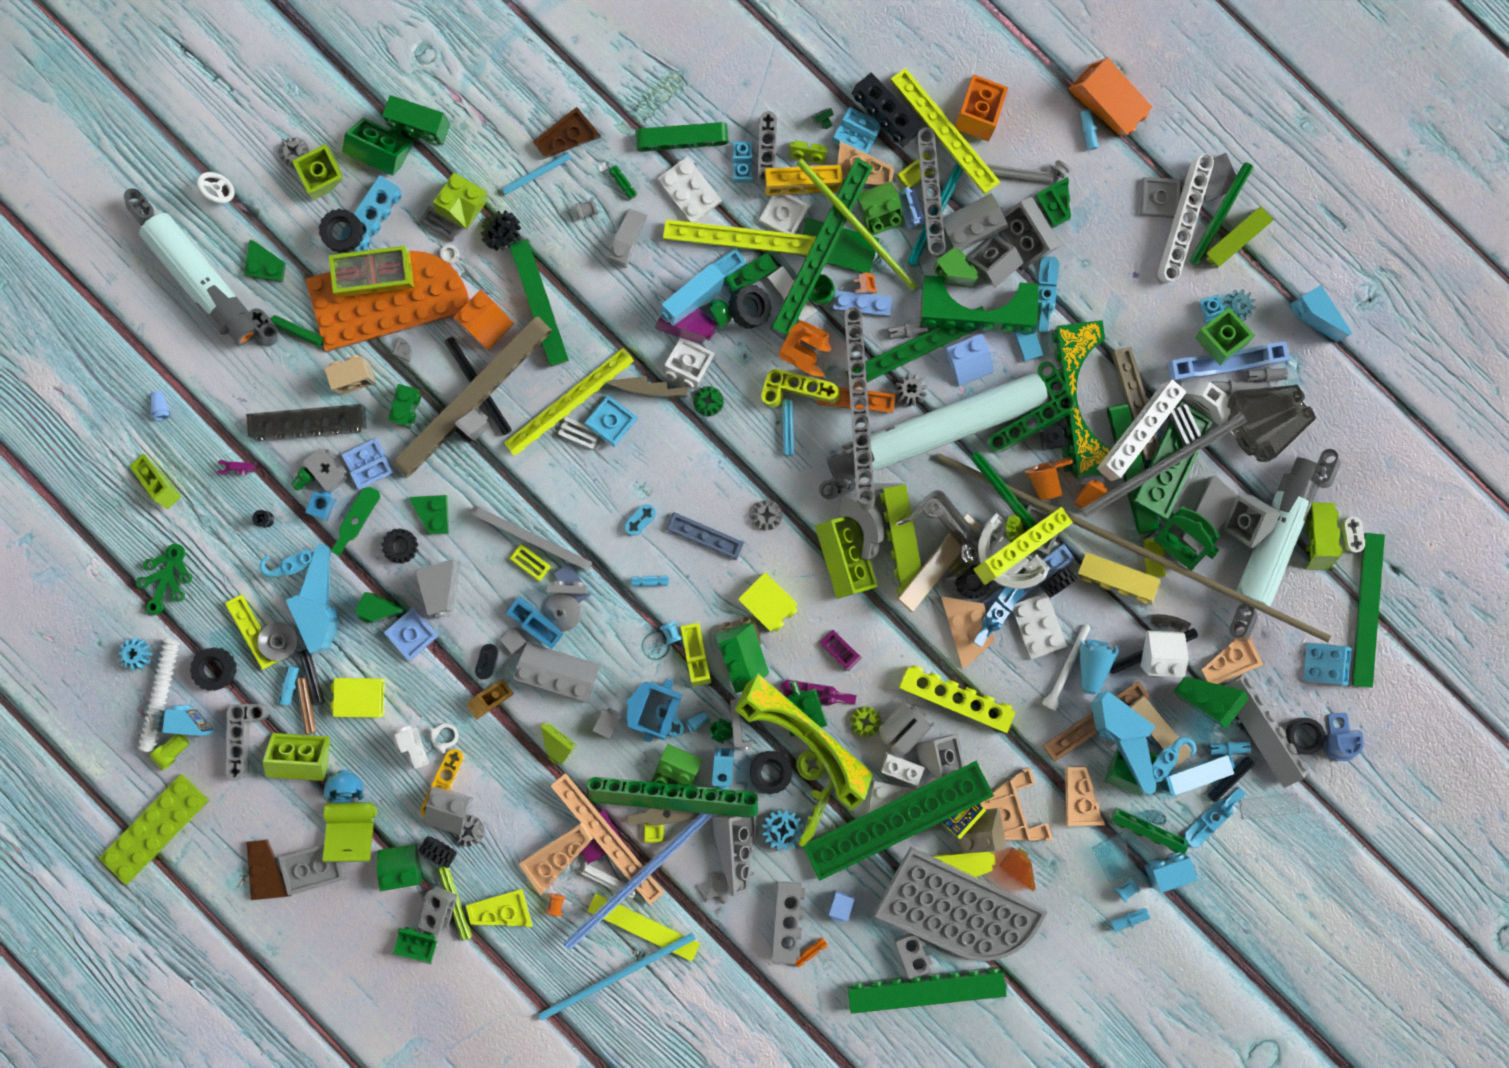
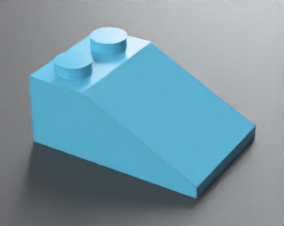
(1321, 314)

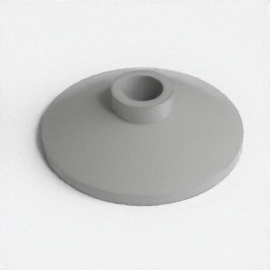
(569, 607)
(276, 631)

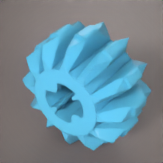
(127, 654)

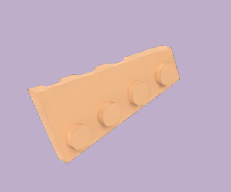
(553, 858)

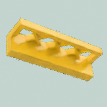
(794, 181)

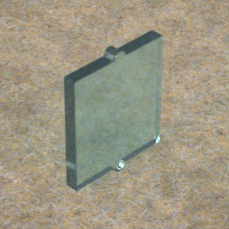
(230, 640)

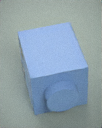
(841, 906)

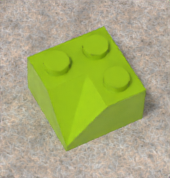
(318, 171)
(460, 201)

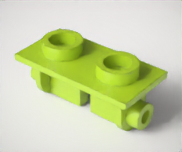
(815, 154)

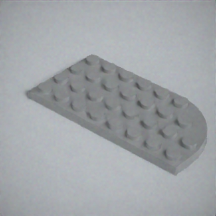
(957, 909)

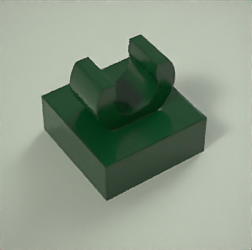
(823, 118)

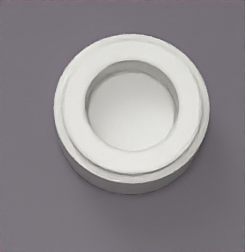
(449, 254)

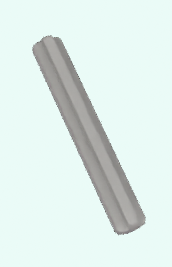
(1021, 174)

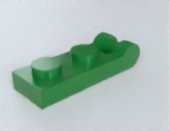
(751, 272)

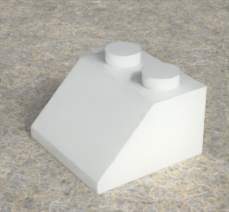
(1165, 654)

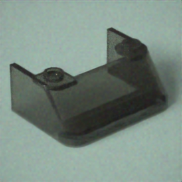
(939, 506)

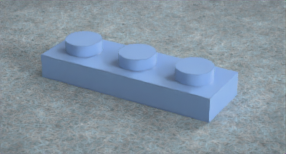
(867, 303)

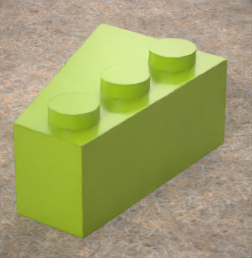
(1323, 536)

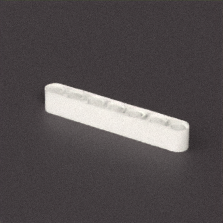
(1192, 213)

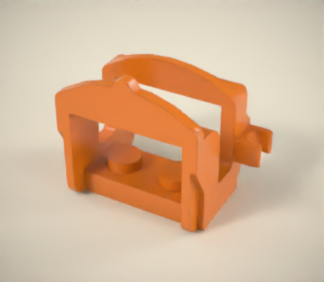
(801, 356)

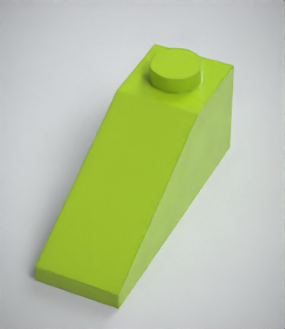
(155, 482)

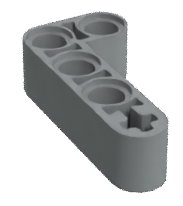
(766, 149)
(242, 742)

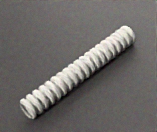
(159, 695)

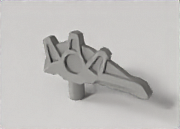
(716, 886)

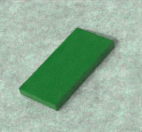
(849, 251)

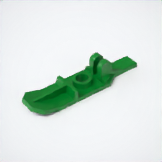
(361, 510)

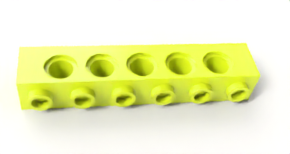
(1022, 546)
(1001, 721)

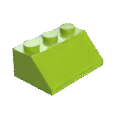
(297, 757)

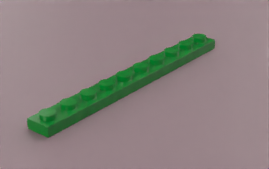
(821, 248)

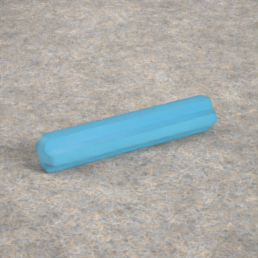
(788, 440)

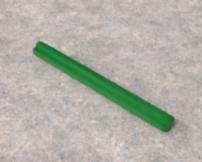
(1221, 213)
(1003, 490)

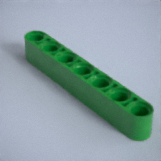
(538, 300)
(1120, 419)

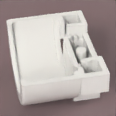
(1035, 568)

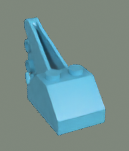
(310, 609)
(1129, 731)

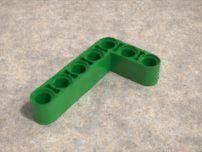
(1039, 414)

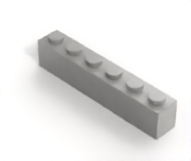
(1268, 735)

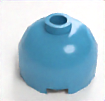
(343, 787)

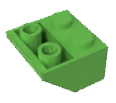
(881, 208)
(955, 269)
(676, 767)

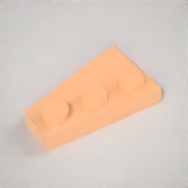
(881, 171)

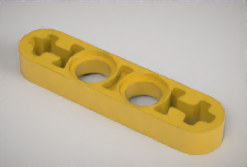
(439, 781)

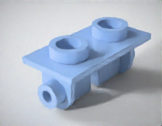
(911, 208)

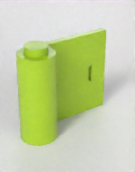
(349, 831)

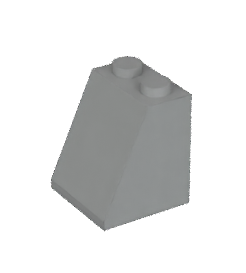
(439, 587)

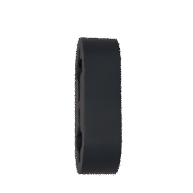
(482, 660)

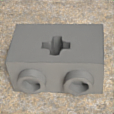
(316, 464)

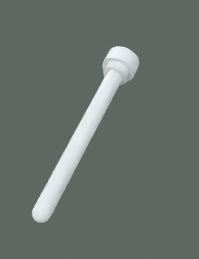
(1051, 701)

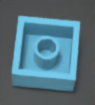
(1170, 872)

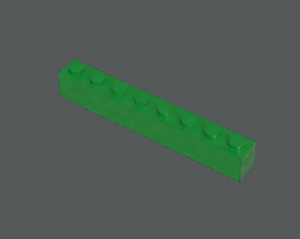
(926, 991)

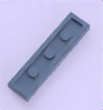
(705, 535)

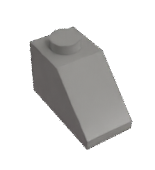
(473, 424)

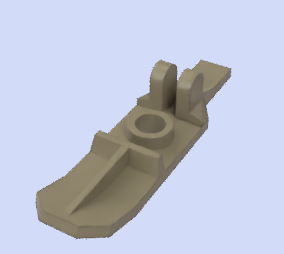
(655, 817)

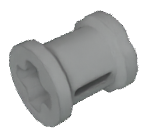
(586, 209)

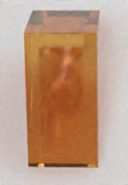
(1019, 867)

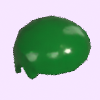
(823, 291)
(720, 311)

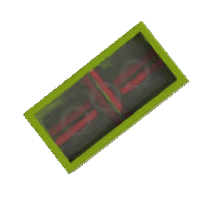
(371, 271)

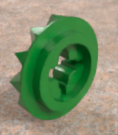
(700, 405)

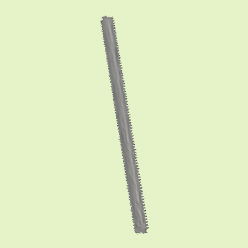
(1164, 465)

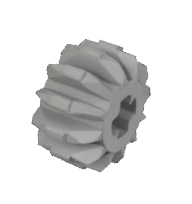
(911, 383)

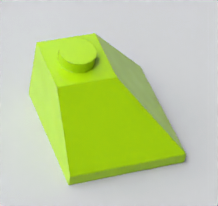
(556, 744)

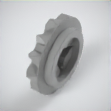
(284, 153)
(760, 521)
(478, 832)

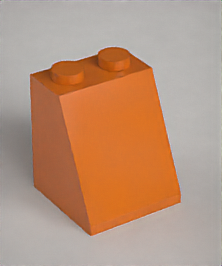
(484, 320)

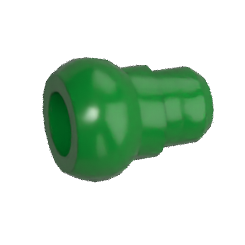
(303, 478)

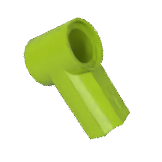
(166, 754)

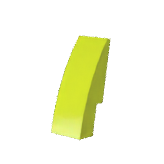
(695, 654)

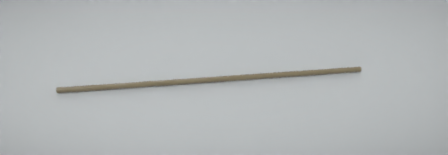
(1146, 553)

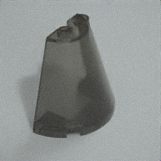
(1273, 419)

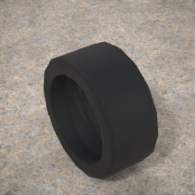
(1320, 735)

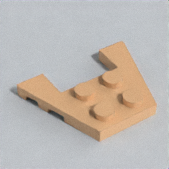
(1011, 812)

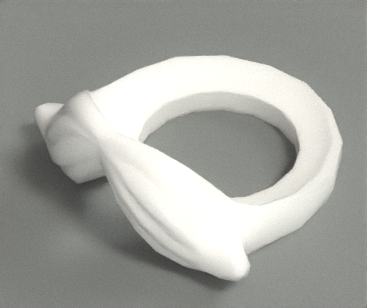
(434, 732)

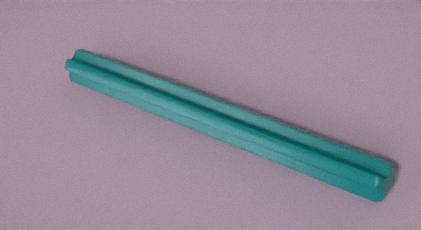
(945, 196)

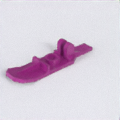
(829, 693)

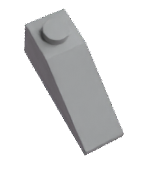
(626, 238)

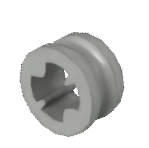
(1060, 169)

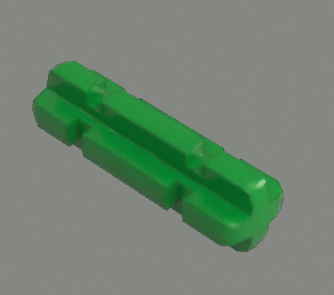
(622, 181)

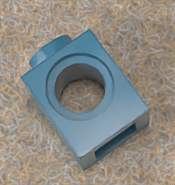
(313, 509)

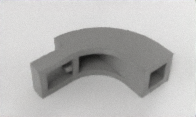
(870, 521)

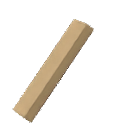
(1162, 733)

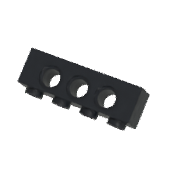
(886, 100)

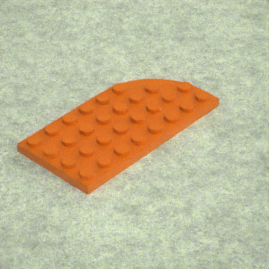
(360, 318)

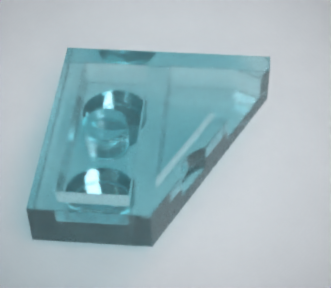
(1113, 856)

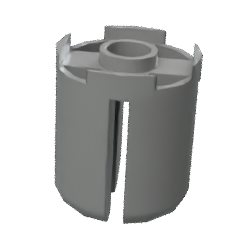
(912, 733)

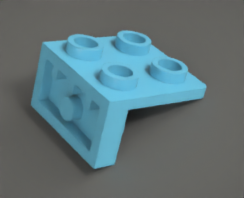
(1327, 663)

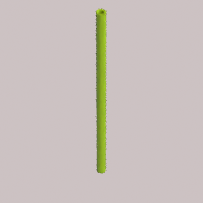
(856, 224)

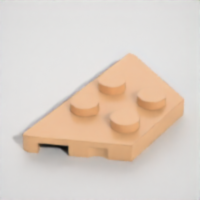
(965, 623)

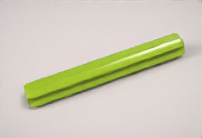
(458, 912)

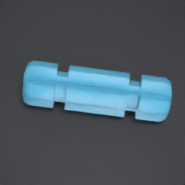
(647, 581)

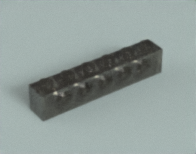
(257, 422)

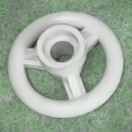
(213, 190)

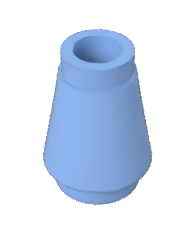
(159, 407)

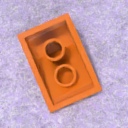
(981, 108)

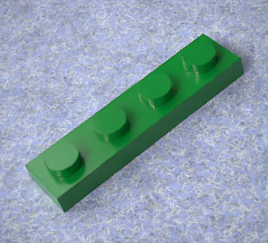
(1154, 833)

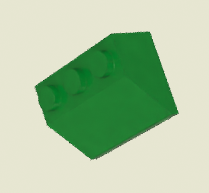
(376, 146)
(742, 655)

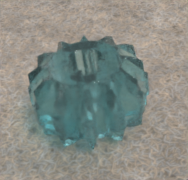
(1246, 304)

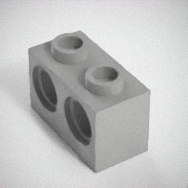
(441, 912)
(910, 955)

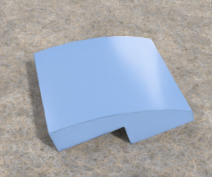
(367, 463)

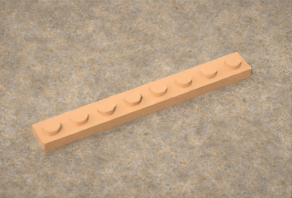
(605, 836)

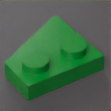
(1056, 202)
(433, 512)

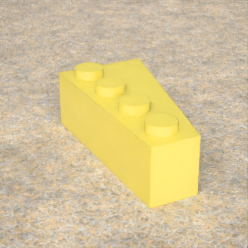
(1119, 578)

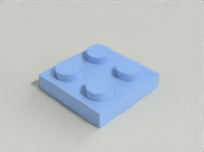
(411, 634)

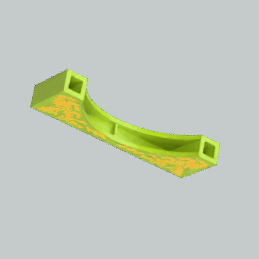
(847, 773)

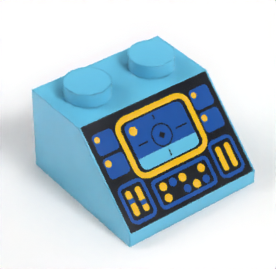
(185, 721)

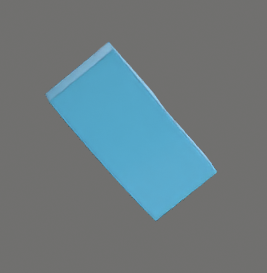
(742, 162)
(1211, 308)

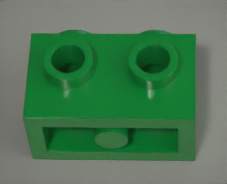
(404, 406)

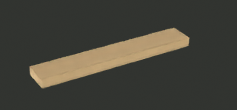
(932, 570)

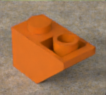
(1089, 492)

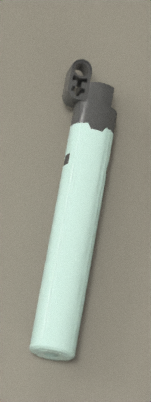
(939, 428)

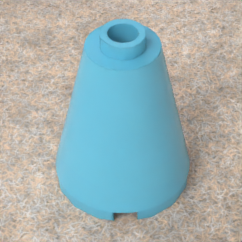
(1095, 664)

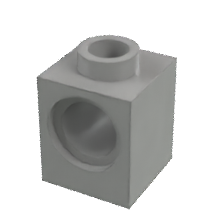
(607, 723)

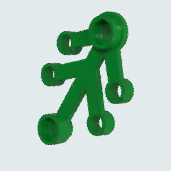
(166, 576)

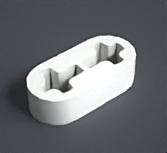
(1357, 533)

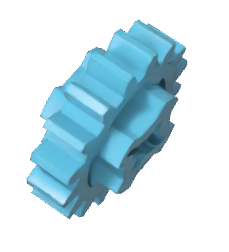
(791, 831)

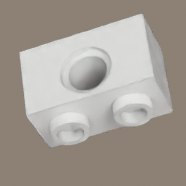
(902, 769)

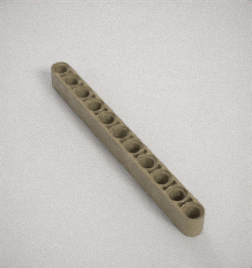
(472, 396)

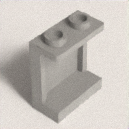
(737, 734)

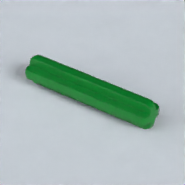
(297, 331)

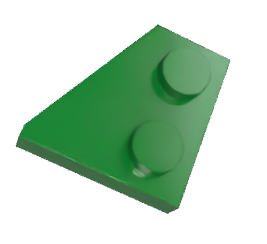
(263, 264)

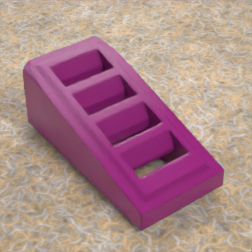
(853, 660)

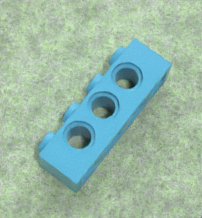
(369, 204)

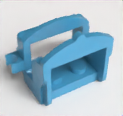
(637, 703)

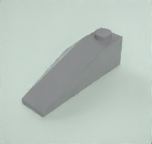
(734, 844)

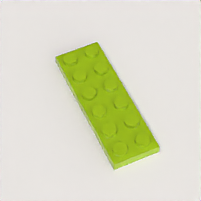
(154, 829)

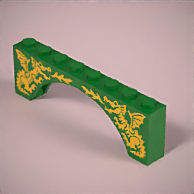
(1073, 346)

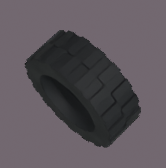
(334, 217)
(762, 303)
(198, 673)
(785, 775)

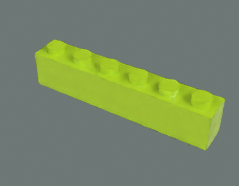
(903, 537)

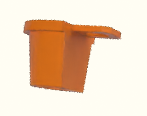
(1045, 478)

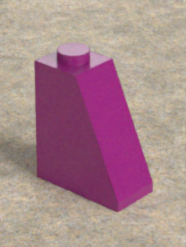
(694, 327)

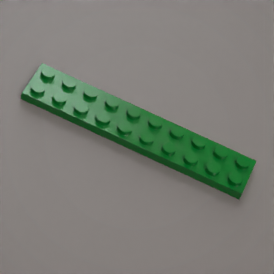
(898, 820)

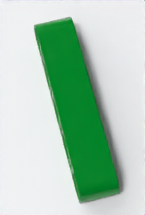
(681, 136)

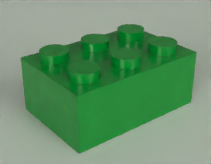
(416, 120)

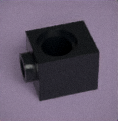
(1052, 438)

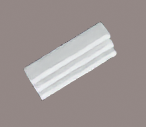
(564, 426)

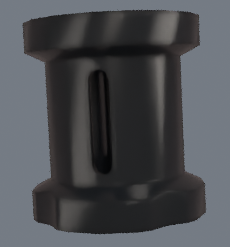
(256, 518)

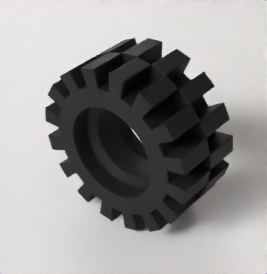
(391, 537)
(1058, 581)
(967, 592)
(437, 851)

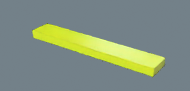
(644, 927)

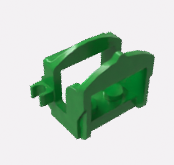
(1196, 527)

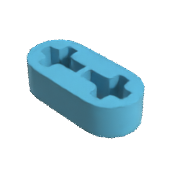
(644, 523)
(676, 720)

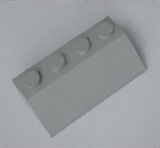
(557, 672)

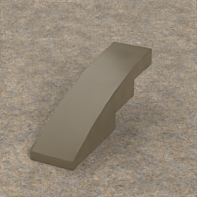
(640, 386)

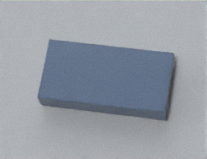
(568, 575)

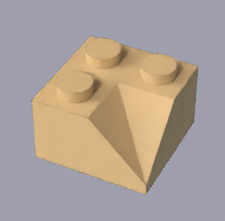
(350, 375)

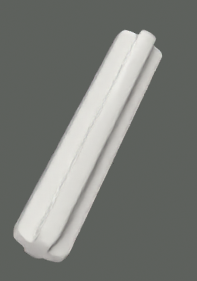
(605, 879)

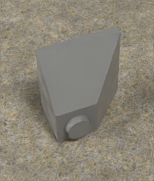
(941, 755)

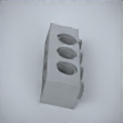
(779, 953)

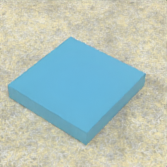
(610, 421)

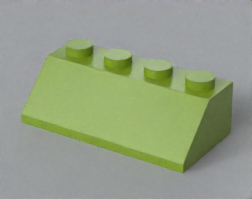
(842, 550)

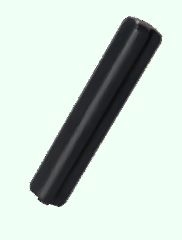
(311, 677)
(1229, 781)

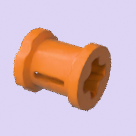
(555, 904)

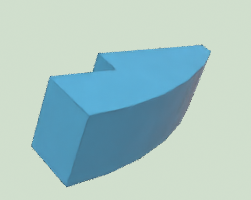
(534, 622)

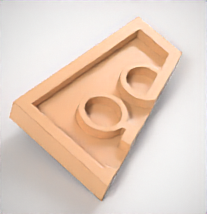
(1232, 661)
(1080, 800)

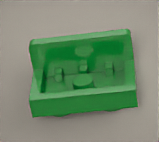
(415, 945)

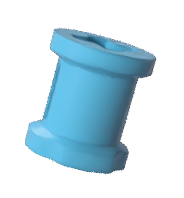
(671, 633)
(1127, 890)

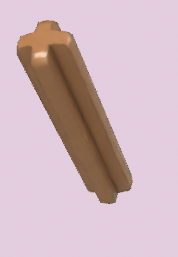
(306, 705)

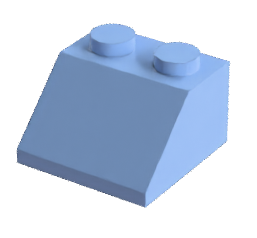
(970, 359)

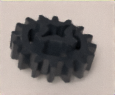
(500, 230)

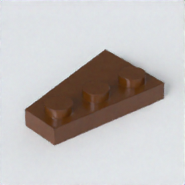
(566, 134)
(264, 874)

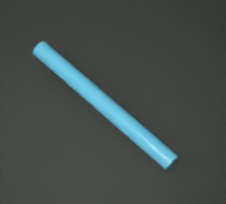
(536, 173)

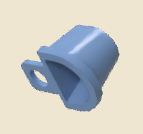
(1341, 742)

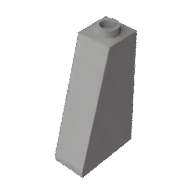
(1213, 505)

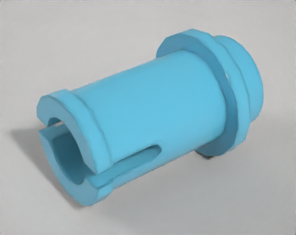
(697, 721)

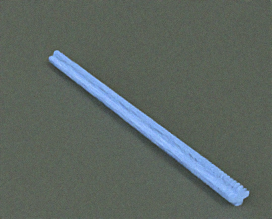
(631, 885)

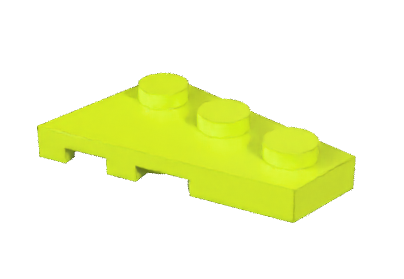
(502, 909)

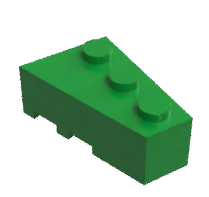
(1211, 699)

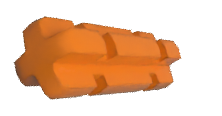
(811, 951)

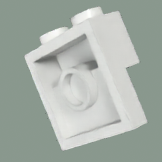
(688, 363)
(409, 740)

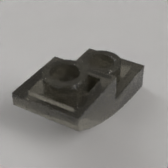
(1162, 620)

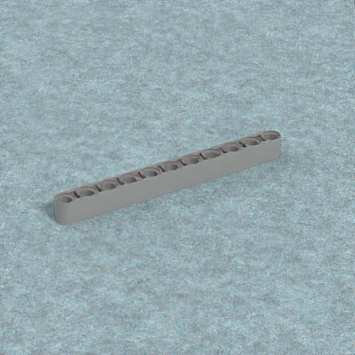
(861, 415)

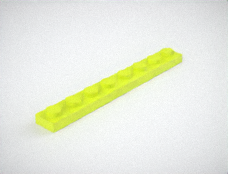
(945, 131)
(737, 237)
(568, 401)

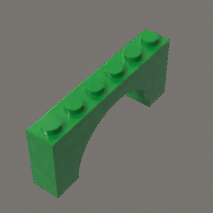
(942, 310)

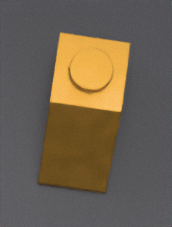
(489, 699)

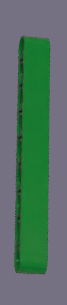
(672, 797)

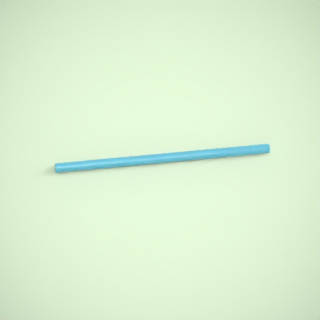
(617, 976)

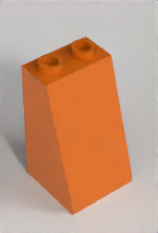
(1111, 96)

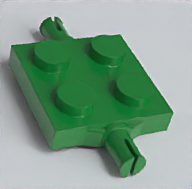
(808, 703)

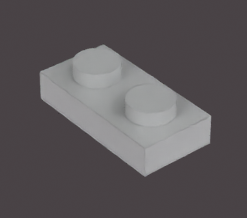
(559, 587)

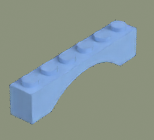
(1245, 359)

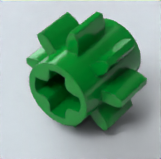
(721, 730)

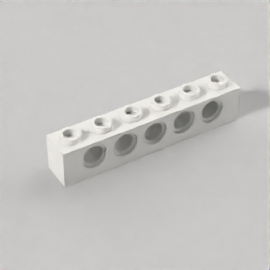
(1141, 430)

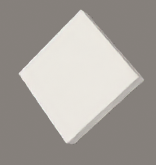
(784, 213)

